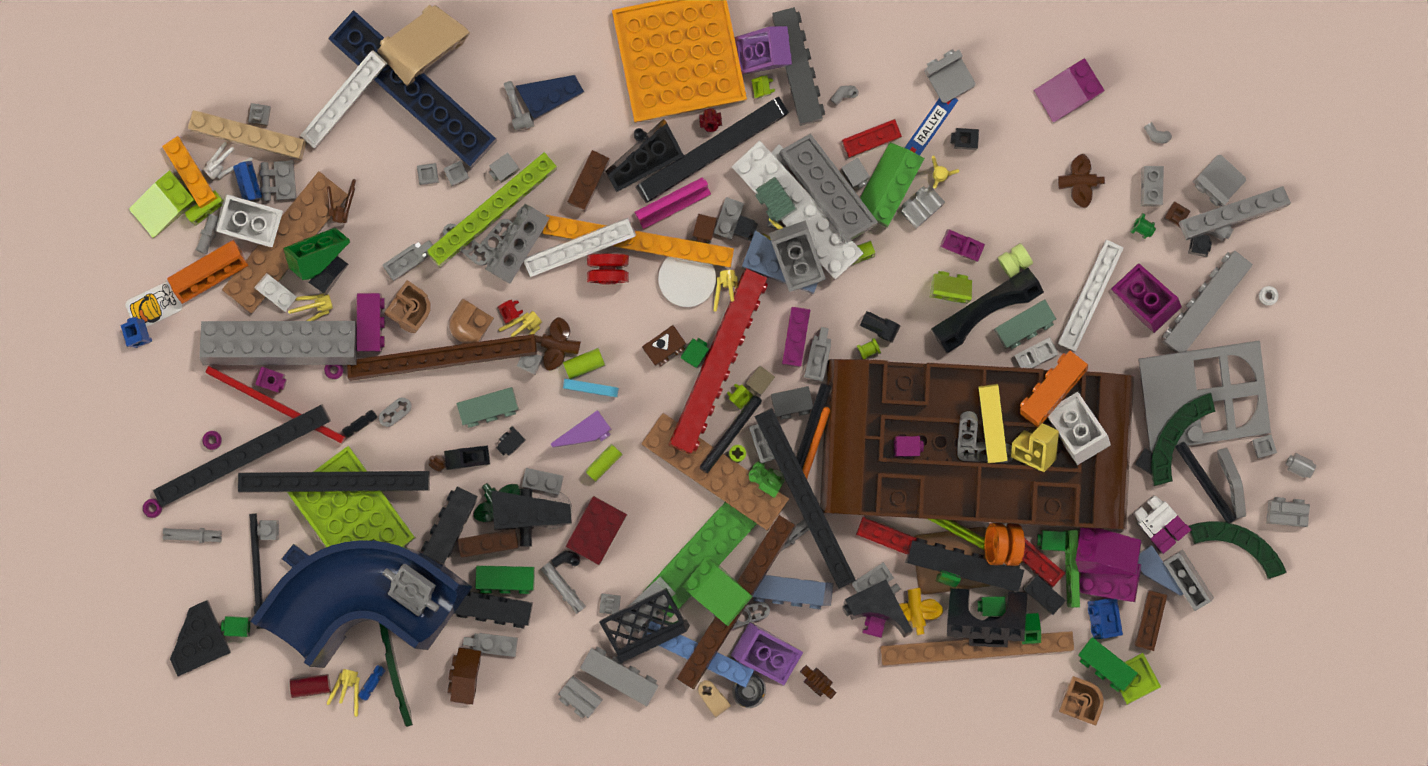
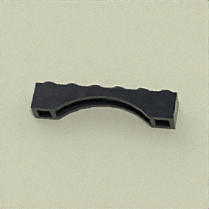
(1018, 289)

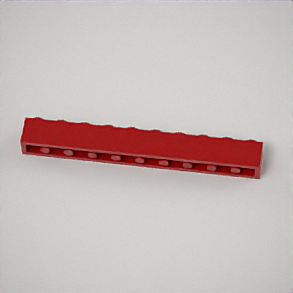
(717, 362)

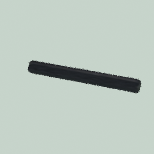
(818, 406)
(730, 434)
(1205, 482)

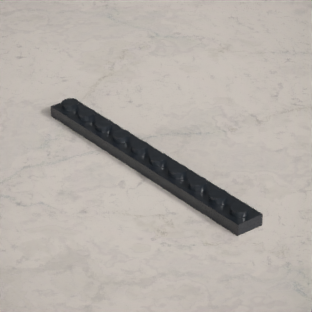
(242, 455)
(334, 481)
(805, 498)

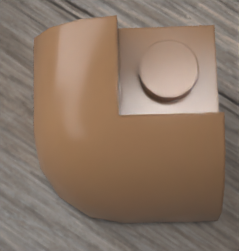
(409, 307)
(469, 323)
(1082, 701)

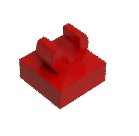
(509, 311)

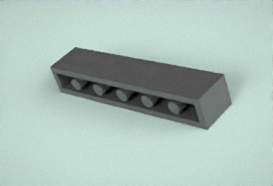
(800, 73)

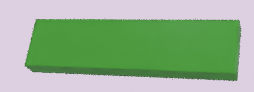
(1072, 571)

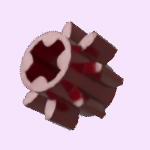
(710, 120)

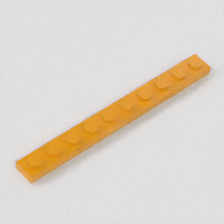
(647, 242)

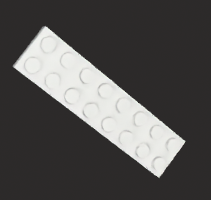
(833, 252)

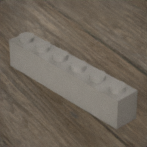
(1207, 303)

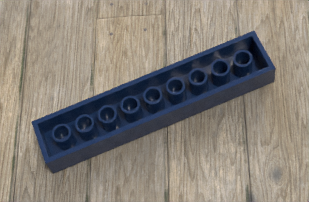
(421, 98)

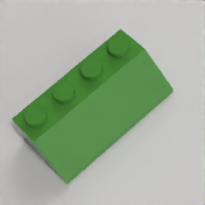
(890, 182)

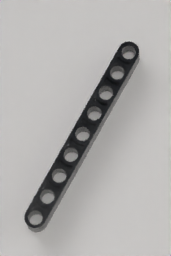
(712, 149)

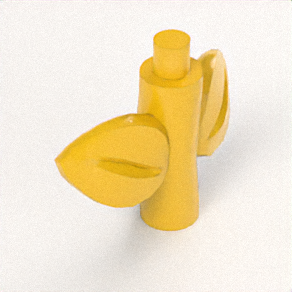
(920, 611)

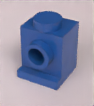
(135, 332)

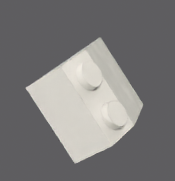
(248, 220)
(1078, 428)

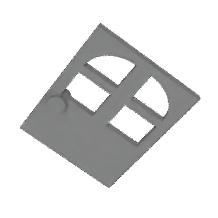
(1171, 382)

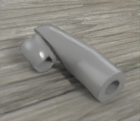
(844, 92)
(1157, 136)

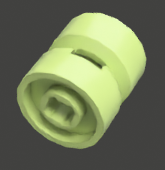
(1015, 260)

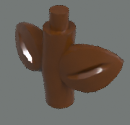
(1080, 181)
(557, 344)

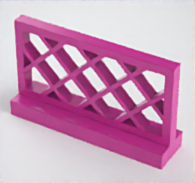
(673, 203)

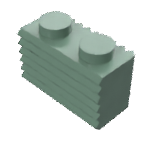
(775, 199)

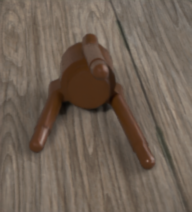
(341, 213)

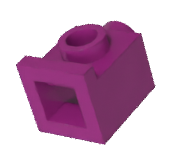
(262, 380)
(874, 626)

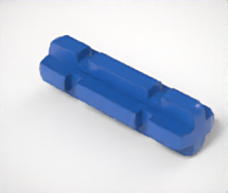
(372, 682)

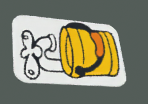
(154, 304)

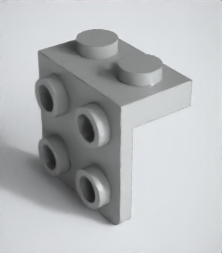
(949, 76)
(1219, 181)

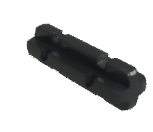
(360, 423)

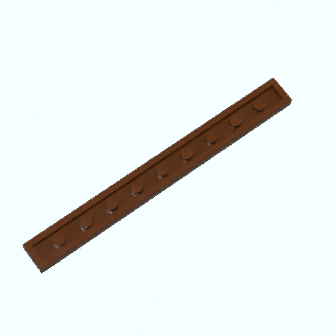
(443, 357)
(749, 580)

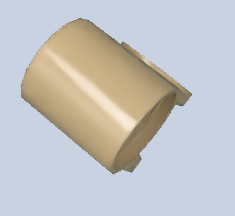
(715, 700)

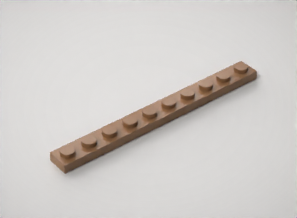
(961, 650)

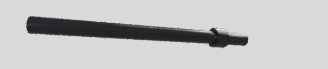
(256, 563)

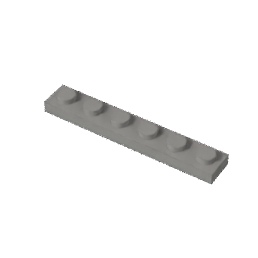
(1234, 213)

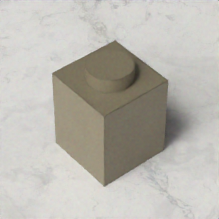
(759, 381)

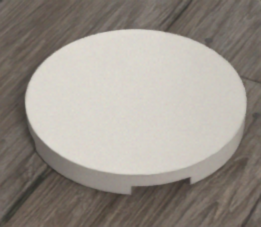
(686, 281)

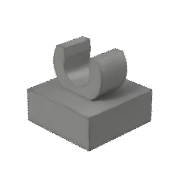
(259, 114)
(609, 603)

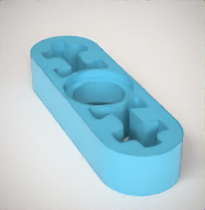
(590, 388)

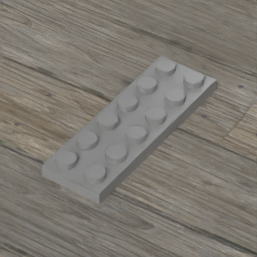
(828, 188)

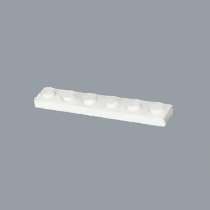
(343, 99)
(579, 247)
(1090, 295)

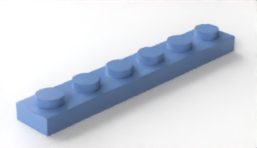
(720, 664)

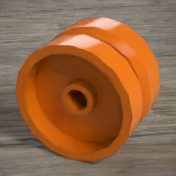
(1004, 544)

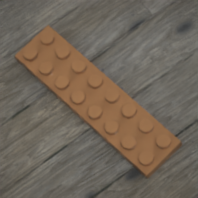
(300, 221)
(725, 479)

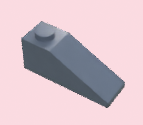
(1155, 569)

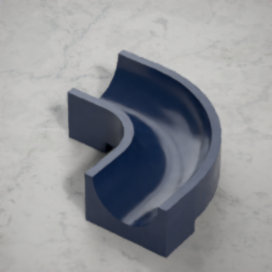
(345, 587)

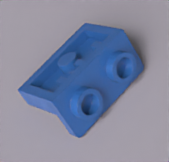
(247, 181)
(1105, 618)

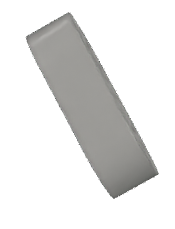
(398, 415)

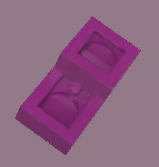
(962, 245)

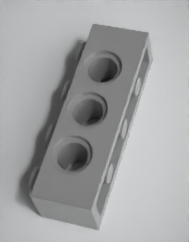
(526, 240)

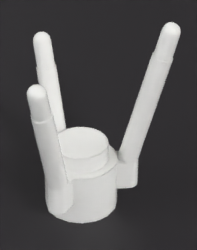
(214, 167)

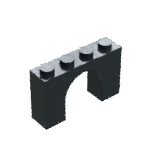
(1007, 627)

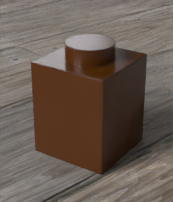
(704, 228)

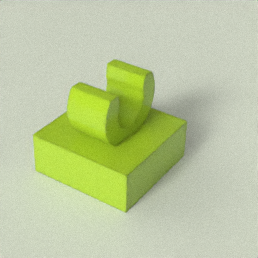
(761, 86)
(740, 396)

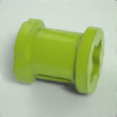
(869, 349)
(742, 449)

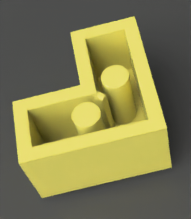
(1036, 448)

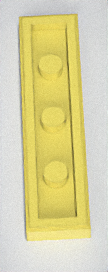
(992, 423)

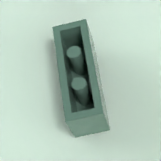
(1025, 325)
(488, 407)

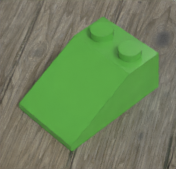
(717, 591)

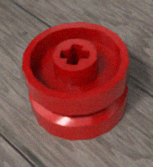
(607, 267)

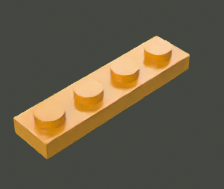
(189, 172)

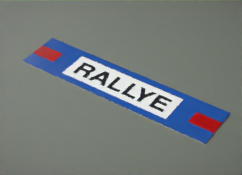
(930, 125)

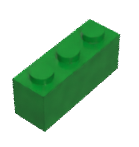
(505, 579)
(1107, 665)

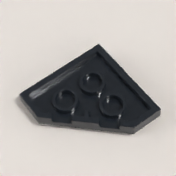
(198, 640)

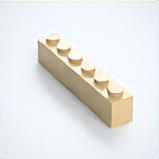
(247, 135)

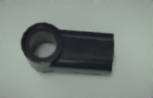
(884, 328)

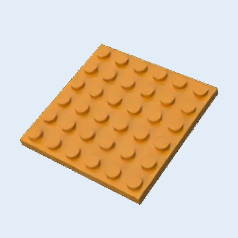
(678, 56)

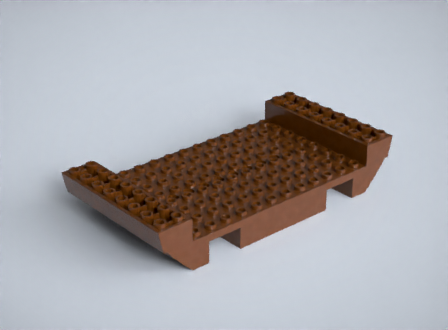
(884, 399)

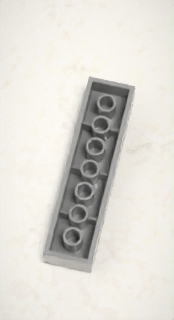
(278, 343)

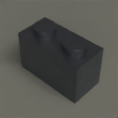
(1044, 594)

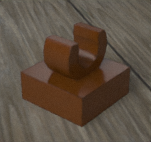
(1176, 213)

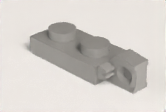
(407, 260)
(818, 356)
(493, 644)

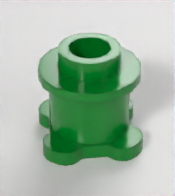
(1143, 227)

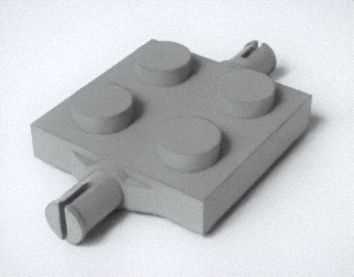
(411, 589)

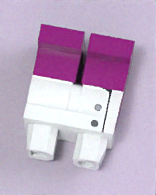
(1156, 520)

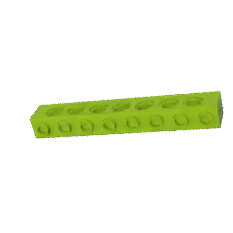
(492, 210)

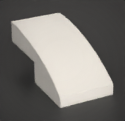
(1037, 354)

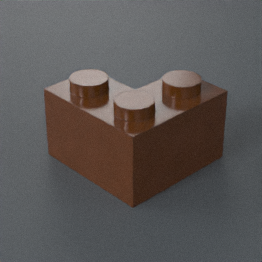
(464, 675)

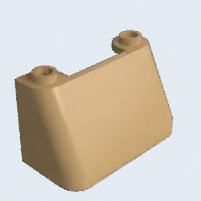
(422, 43)

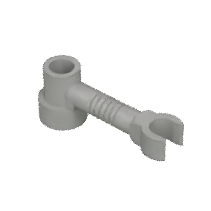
(521, 120)

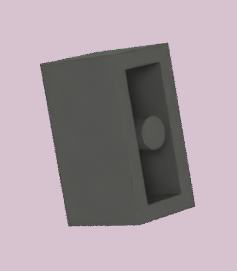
(791, 402)

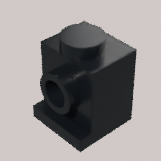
(972, 138)
(745, 228)
(1200, 245)
(510, 442)

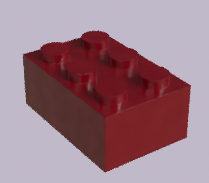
(596, 530)

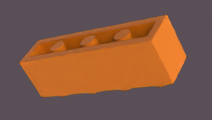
(207, 271)
(1054, 388)

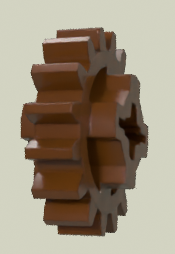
(818, 682)

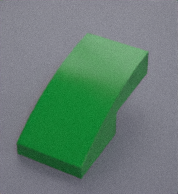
(948, 578)

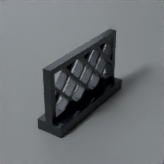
(652, 640)

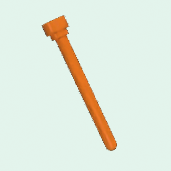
(815, 441)

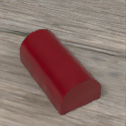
(310, 686)

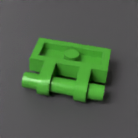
(768, 480)

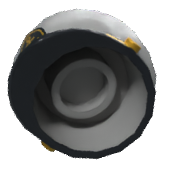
(751, 695)

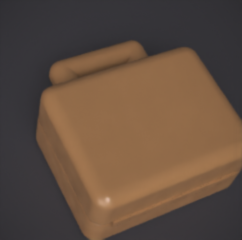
(927, 577)

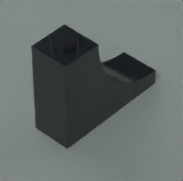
(878, 602)

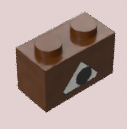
(664, 345)

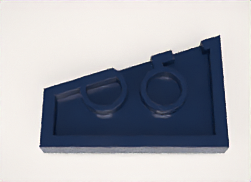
(549, 94)

